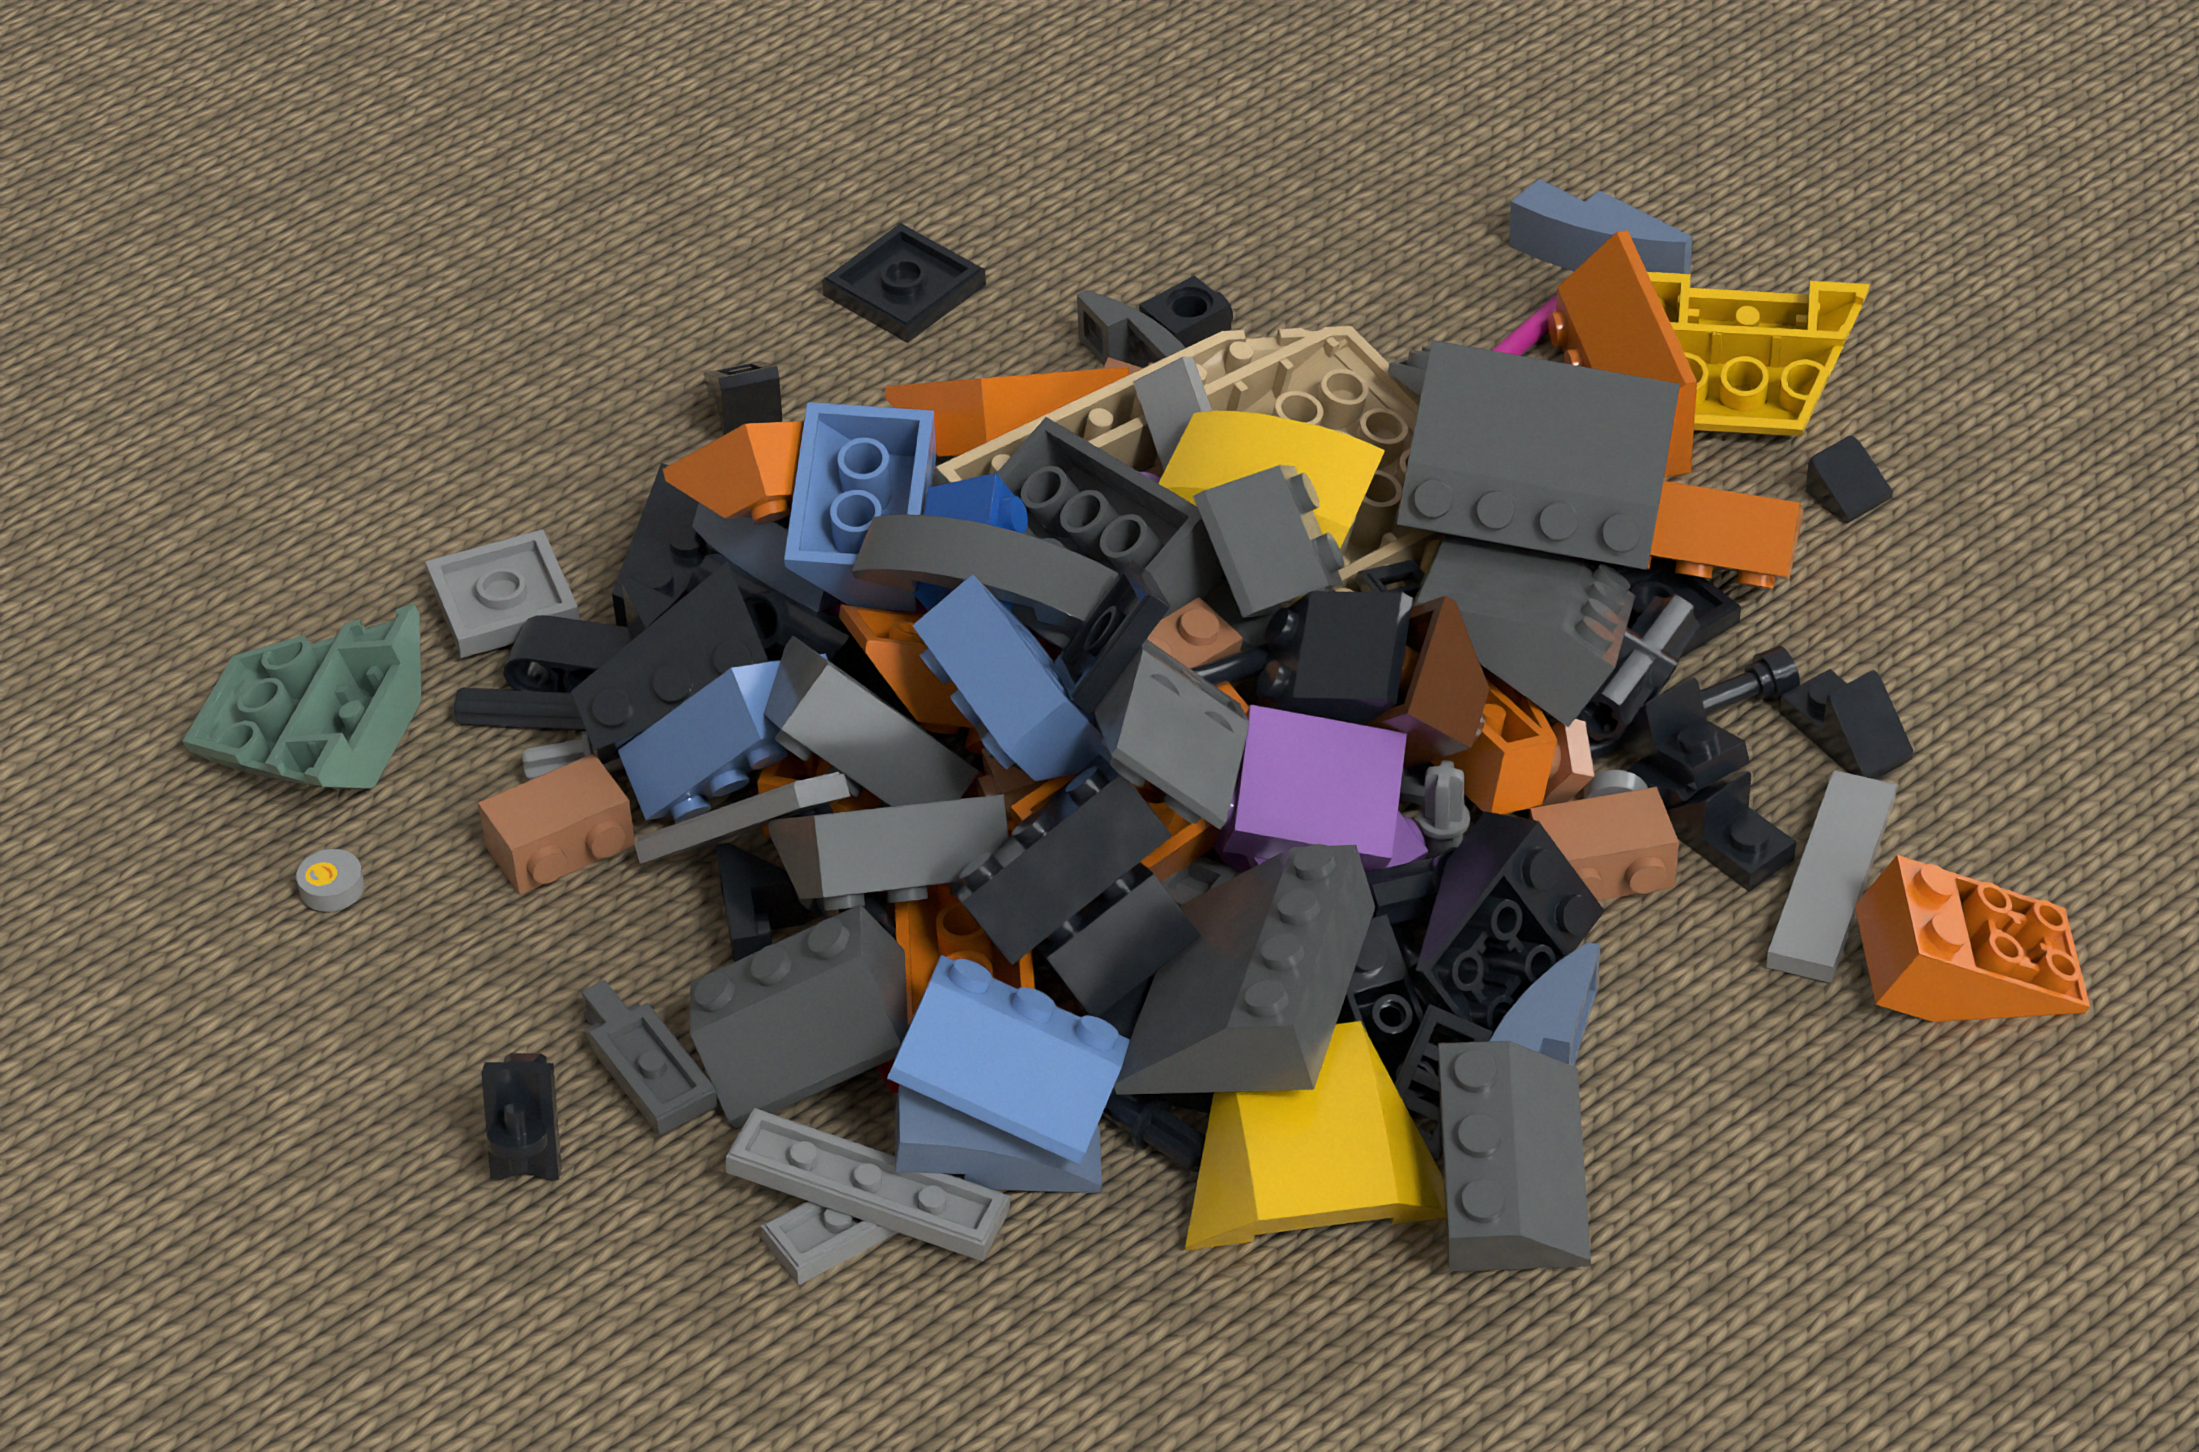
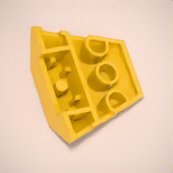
(1759, 353)
(1237, 444)
(1314, 1154)

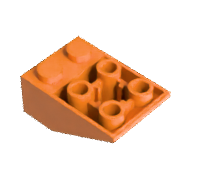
(1965, 948)

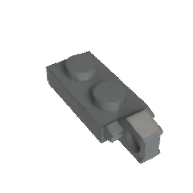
(646, 1060)

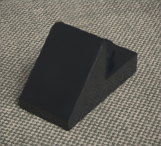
(746, 394)
(1850, 722)
(1681, 741)
(1730, 833)
(755, 899)

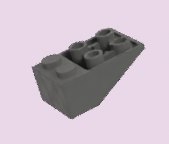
(1175, 733)

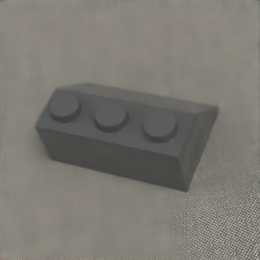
(860, 734)
(887, 848)
(801, 1014)
(1511, 1158)

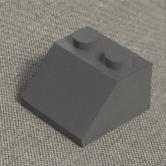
(1270, 539)

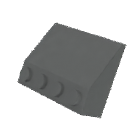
(1538, 454)
(1109, 515)
(1535, 617)
(1261, 982)

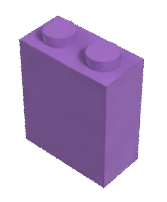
(1315, 784)

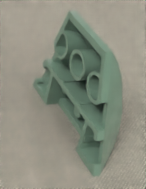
(318, 708)

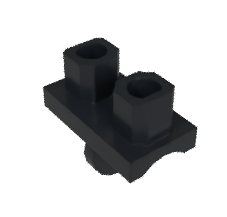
(521, 1117)

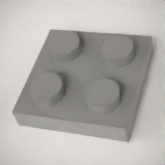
(497, 588)

